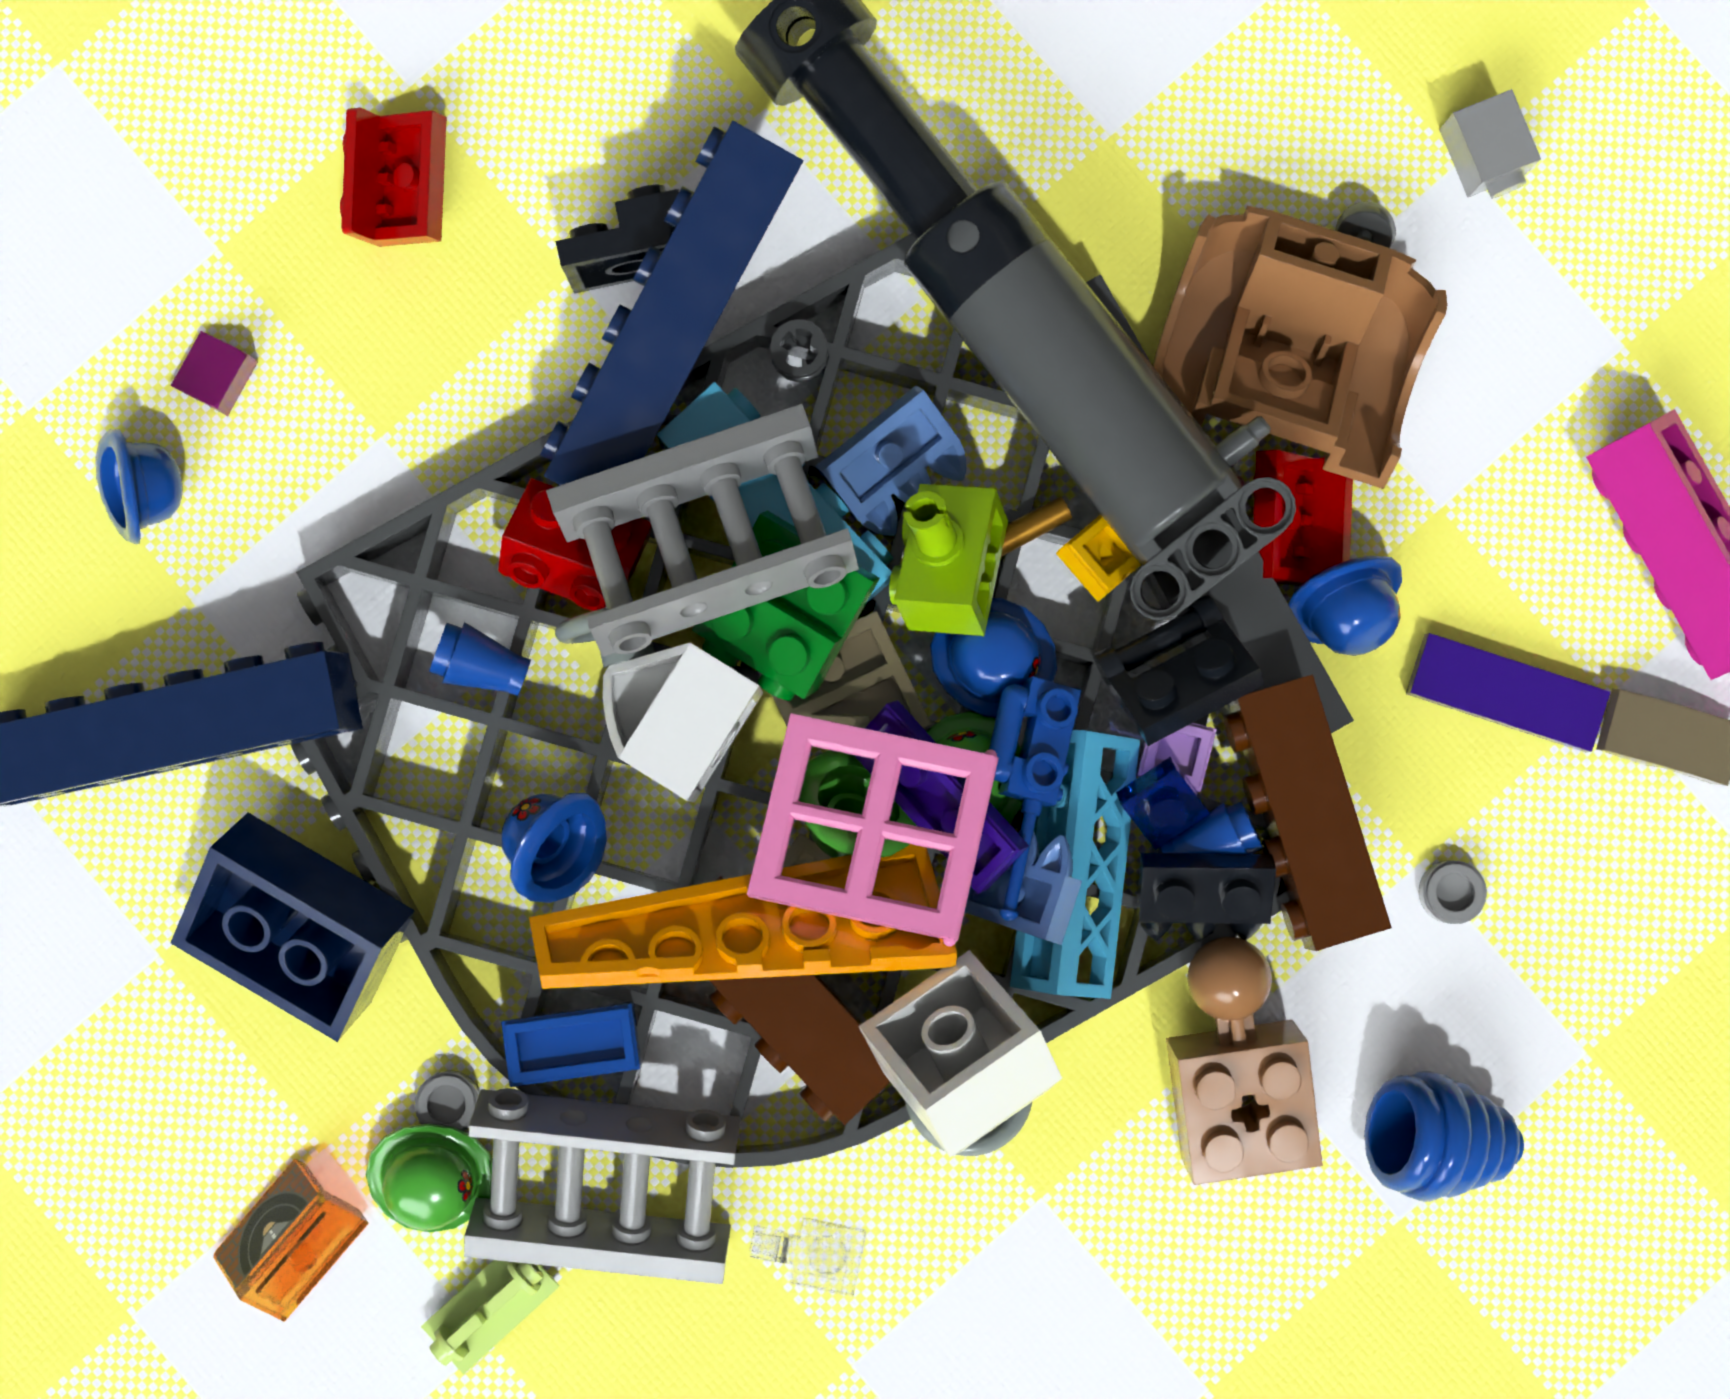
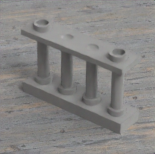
(683, 473)
(595, 1238)

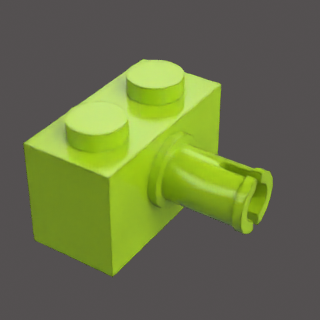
(949, 559)

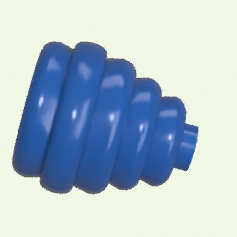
(1438, 1137)

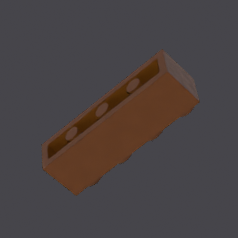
(1307, 814)
(811, 1033)

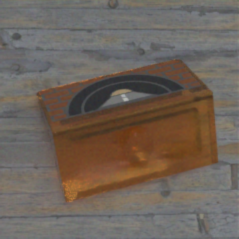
(287, 1242)

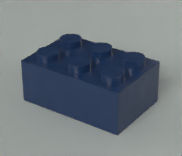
(291, 926)

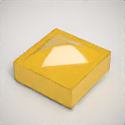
(1098, 558)

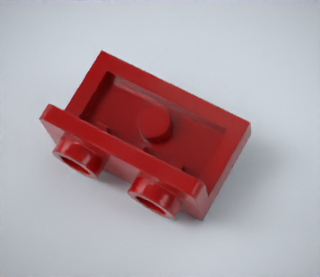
(393, 177)
(1321, 521)
(540, 557)

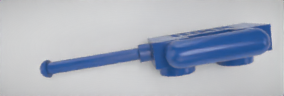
(1042, 759)

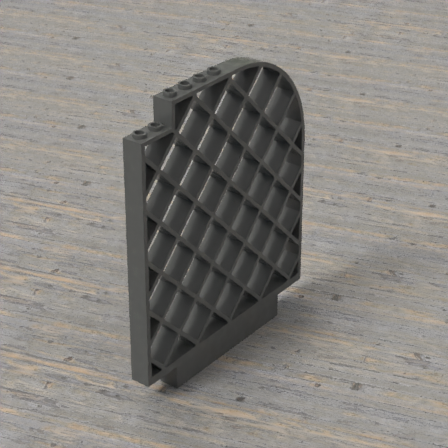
(1245, 599)

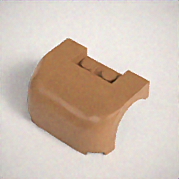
(1301, 332)

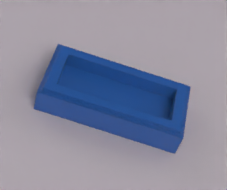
(571, 1044)

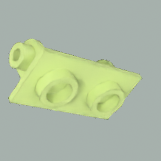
(486, 1311)

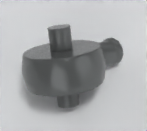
(1368, 222)

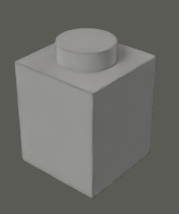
(1490, 145)

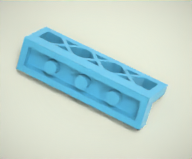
(1051, 966)

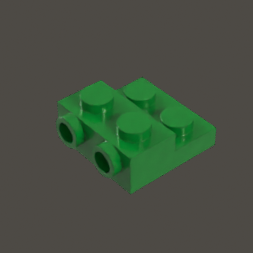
(793, 635)

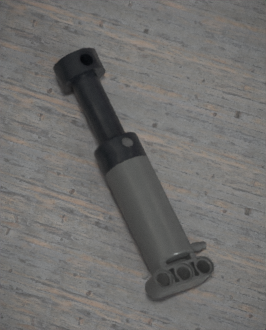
(1024, 311)

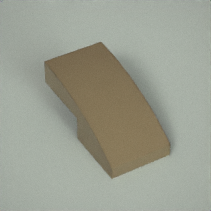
(1666, 736)

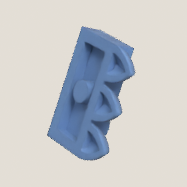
(891, 459)
(1044, 897)

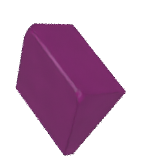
(214, 373)

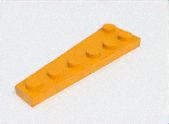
(724, 934)

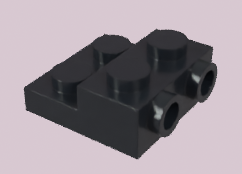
(611, 257)

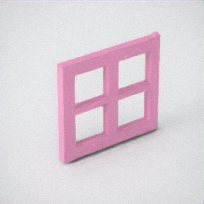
(873, 827)

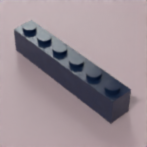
(677, 307)
(176, 725)

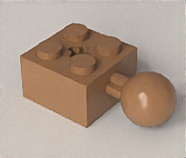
(1241, 1059)

